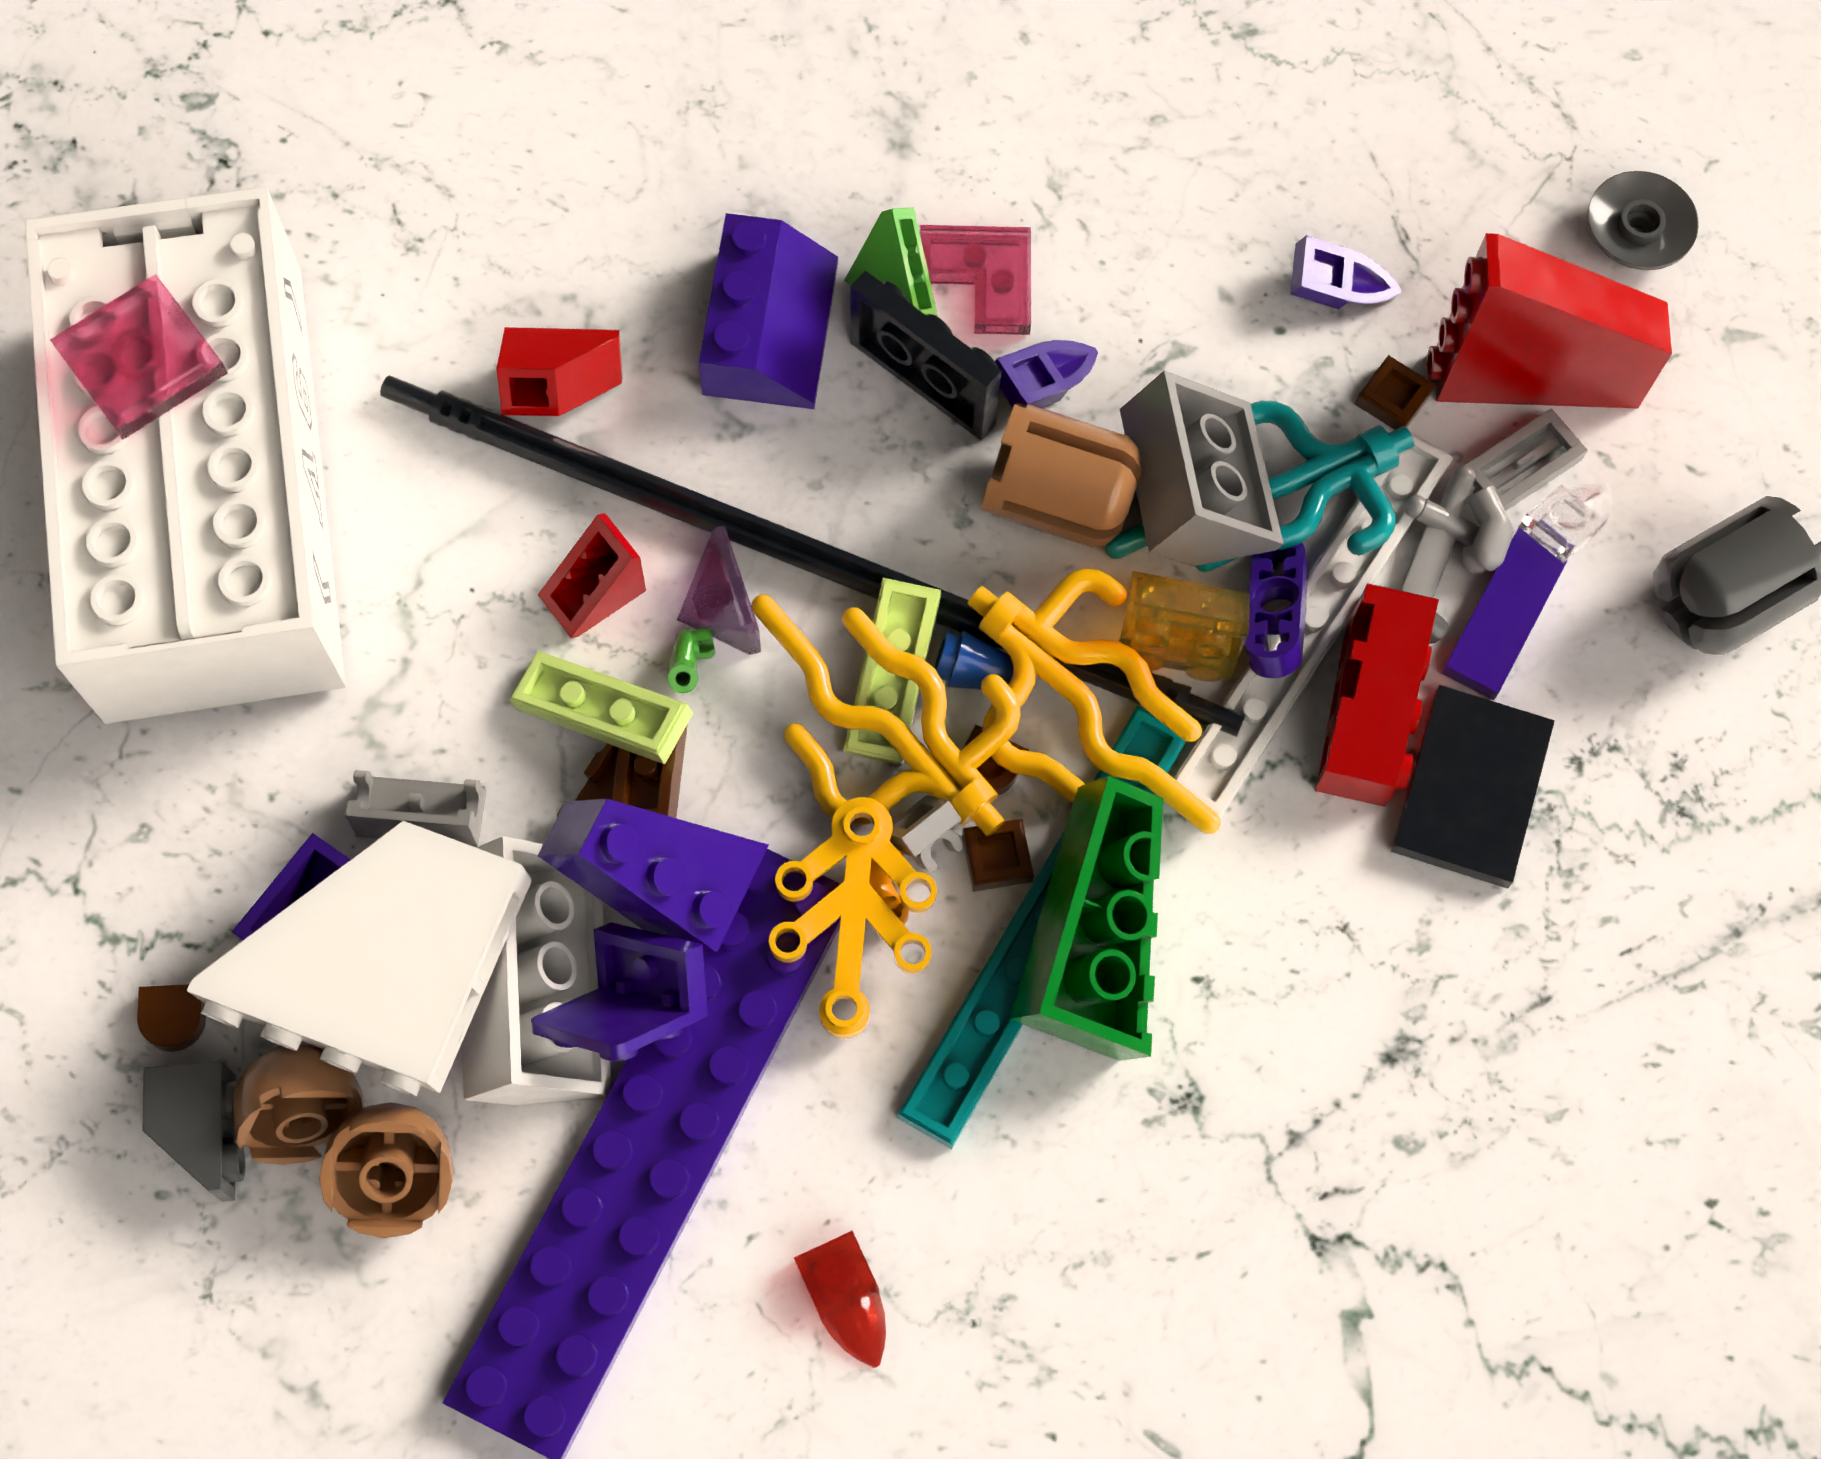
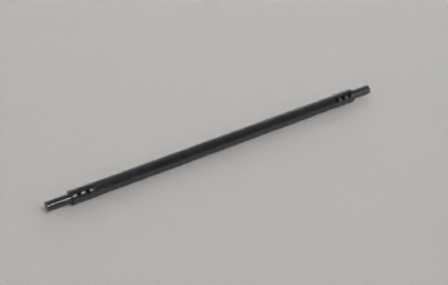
(744, 528)

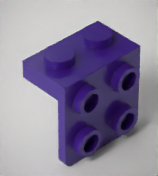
(644, 994)

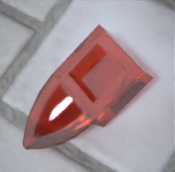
(846, 1297)

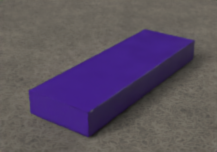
(1504, 616)

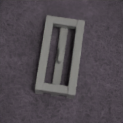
(1562, 437)

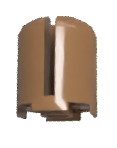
(1063, 476)

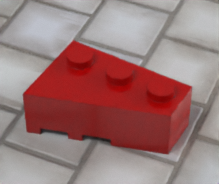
(1376, 696)

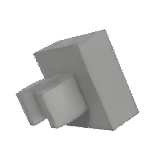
(922, 826)

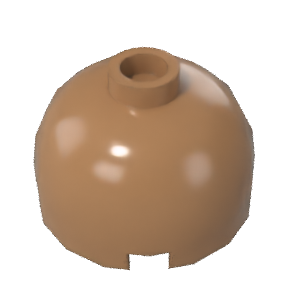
(292, 1104)
(387, 1170)

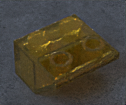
(1185, 625)

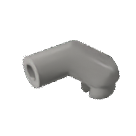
(1493, 535)

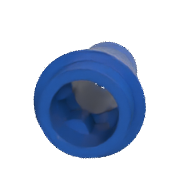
(967, 660)

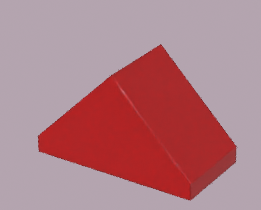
(594, 578)

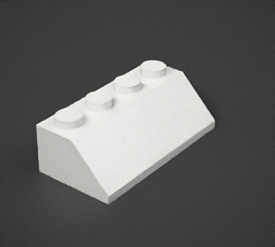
(541, 966)

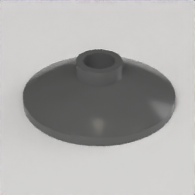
(1644, 202)

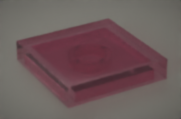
(139, 356)

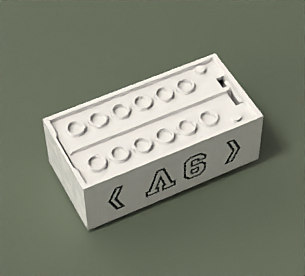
(202, 542)

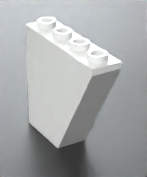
(377, 958)

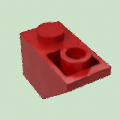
(556, 369)

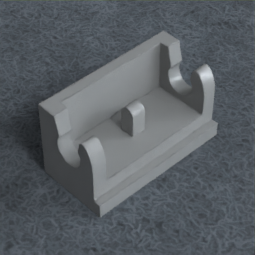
(435, 806)

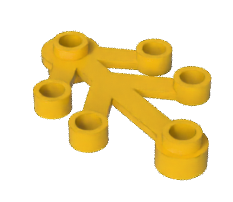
(854, 903)

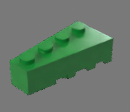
(1096, 926)

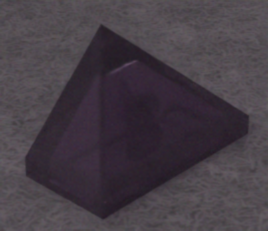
(720, 599)

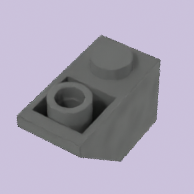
(191, 1120)

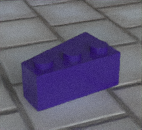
(655, 867)

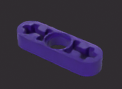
(1286, 623)

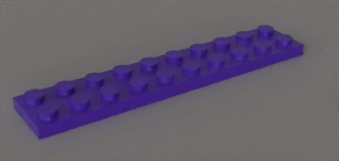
(637, 1183)

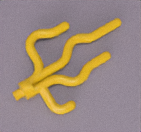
(1032, 642)
(943, 772)

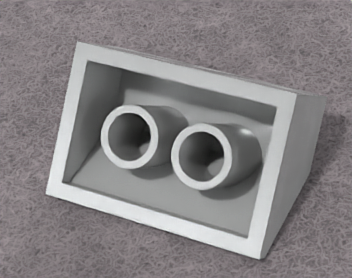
(1201, 473)

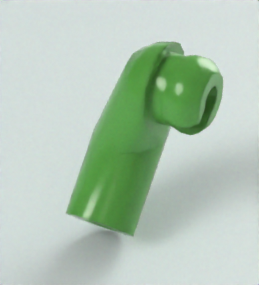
(686, 650)

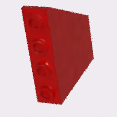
(1546, 334)

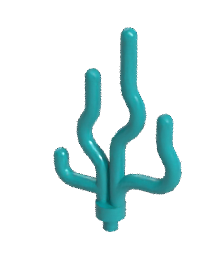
(1331, 471)

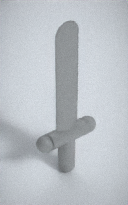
(1441, 532)

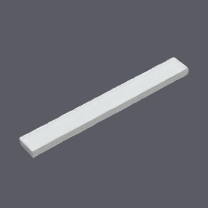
(1334, 587)

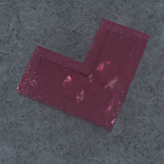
(991, 260)

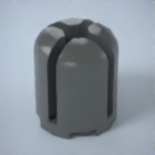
(1739, 577)

